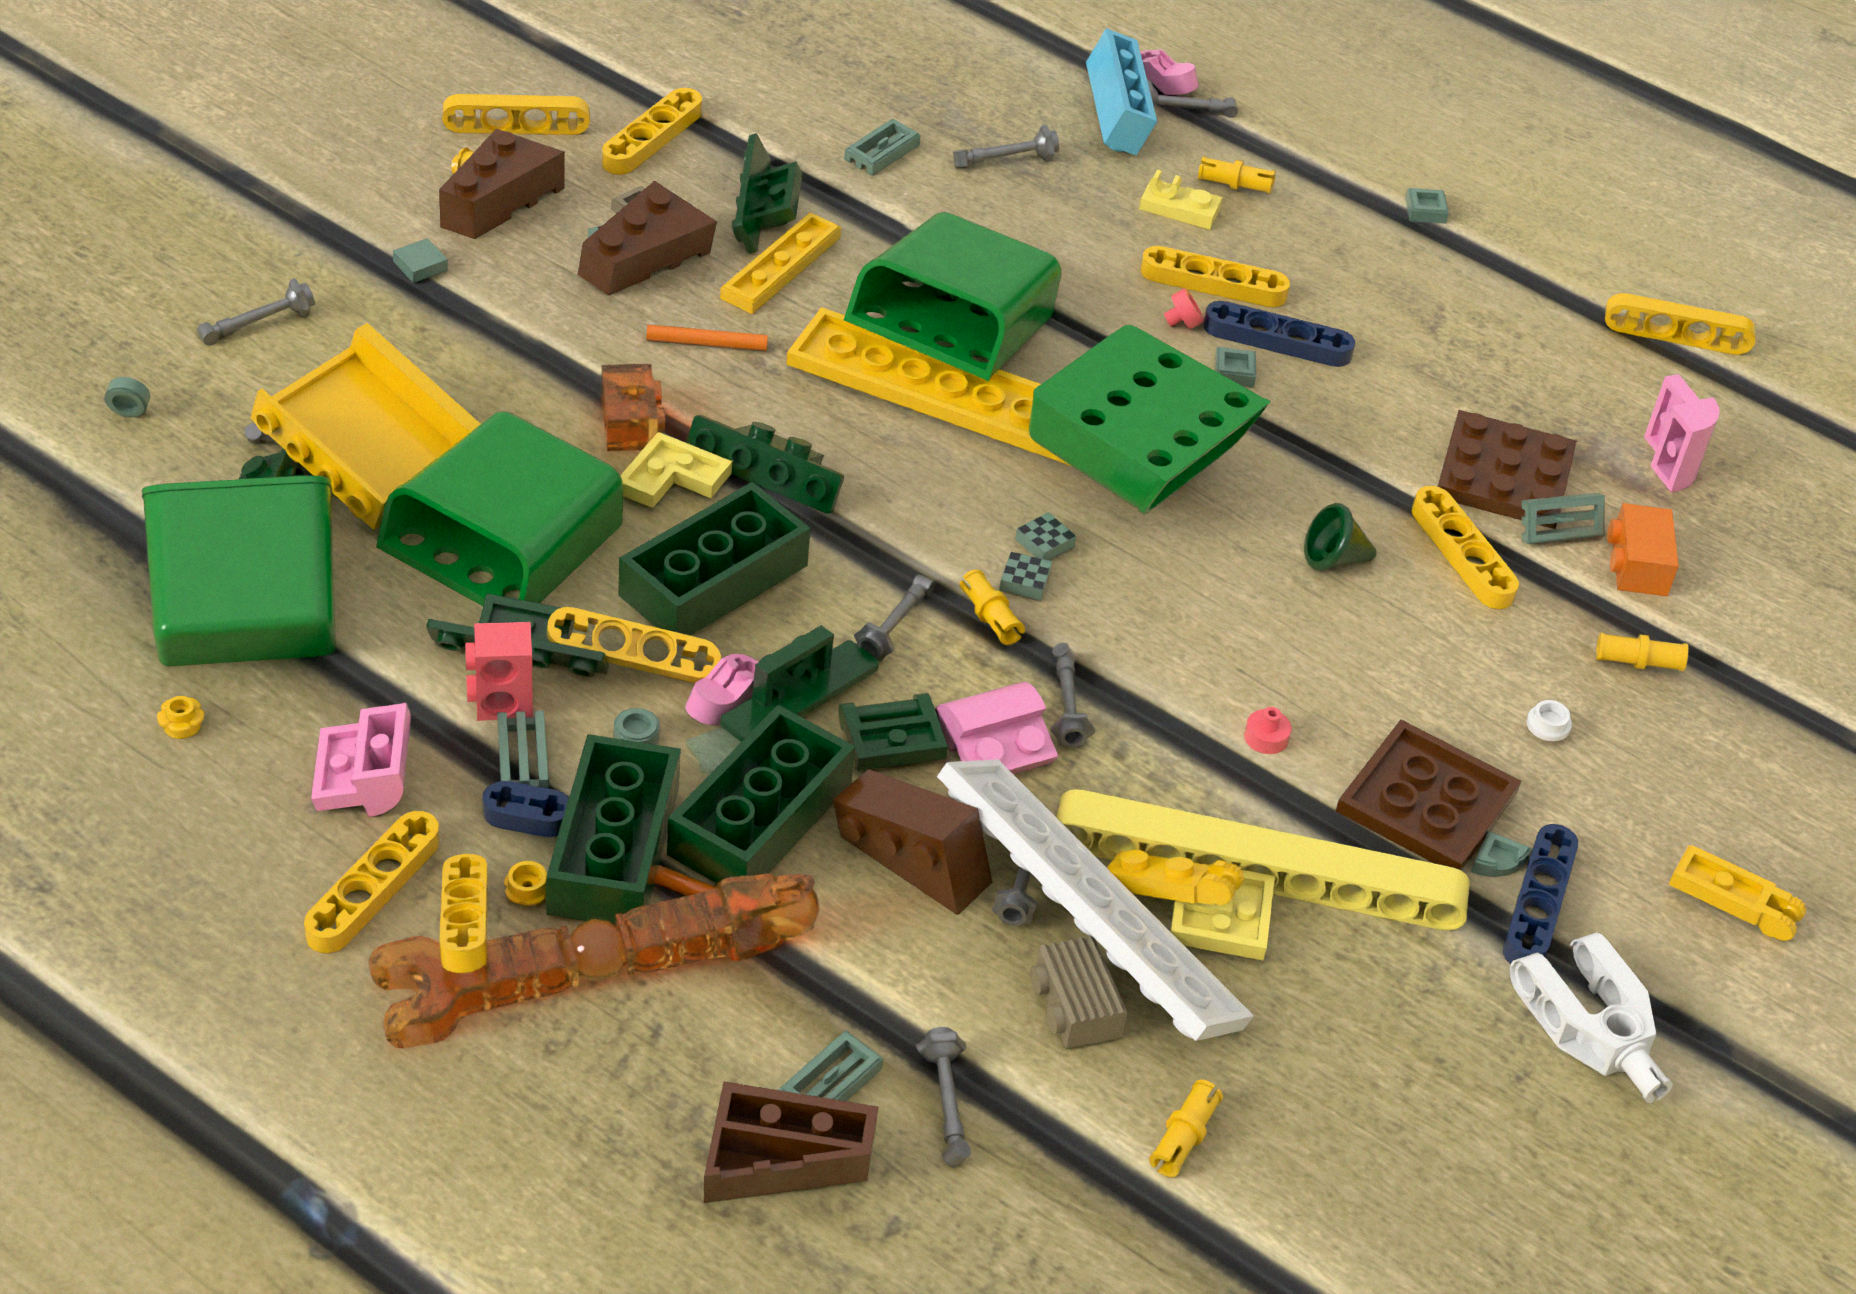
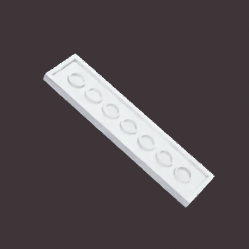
(1097, 900)

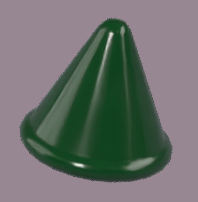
(1336, 539)

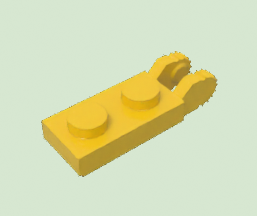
(1177, 877)
(1738, 893)

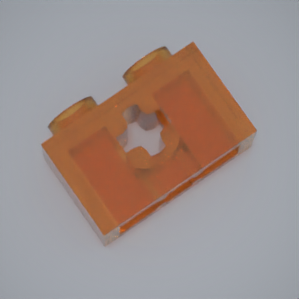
(630, 406)

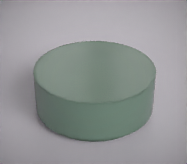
(127, 397)
(637, 726)

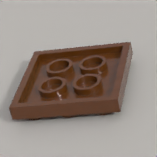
(1502, 463)
(1428, 796)

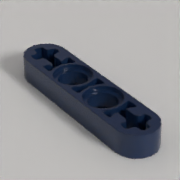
(1226, 320)
(1540, 895)

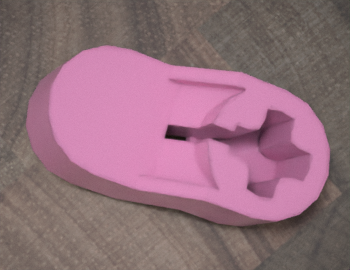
(1167, 75)
(723, 689)

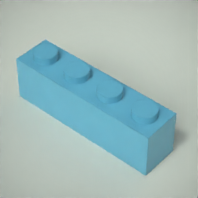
(1121, 92)

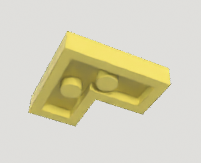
(672, 462)
(1230, 929)

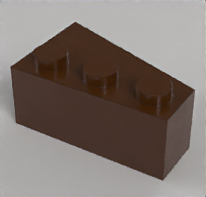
(497, 181)
(644, 237)
(917, 836)
(785, 1143)

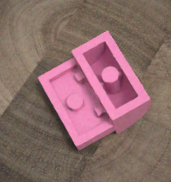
(1680, 432)
(999, 726)
(363, 761)

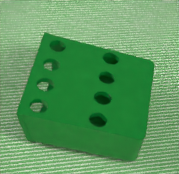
(974, 269)
(1140, 416)
(507, 507)
(241, 569)

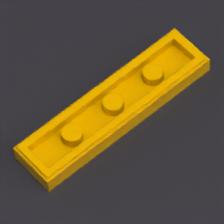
(780, 263)

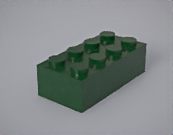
(714, 561)
(760, 798)
(612, 829)

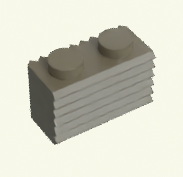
(1078, 993)

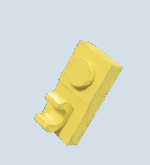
(1180, 203)

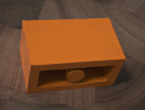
(1643, 549)

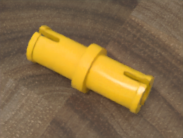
(1236, 174)
(992, 607)
(1642, 652)
(1186, 1128)

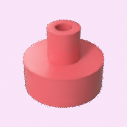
(1185, 310)
(1267, 731)

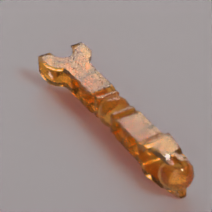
(731, 920)

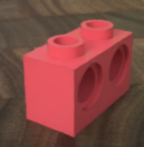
(502, 669)

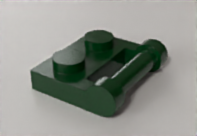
(893, 732)

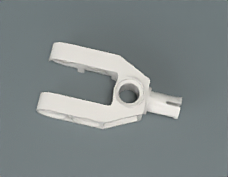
(1605, 1041)

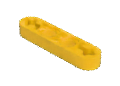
(516, 107)
(679, 108)
(1256, 286)
(1678, 329)
(1490, 582)
(635, 637)
(367, 877)
(464, 913)

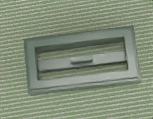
(888, 148)
(1531, 518)
(522, 725)
(851, 1084)

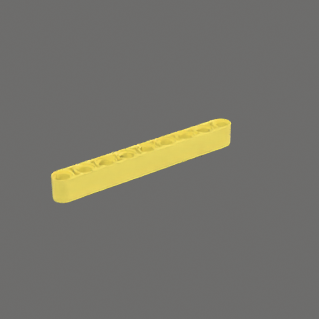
(1301, 865)

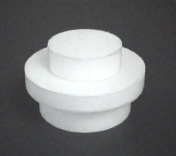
(1549, 721)

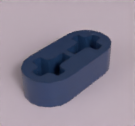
(525, 808)

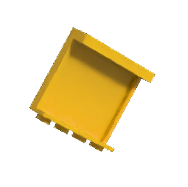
(364, 422)

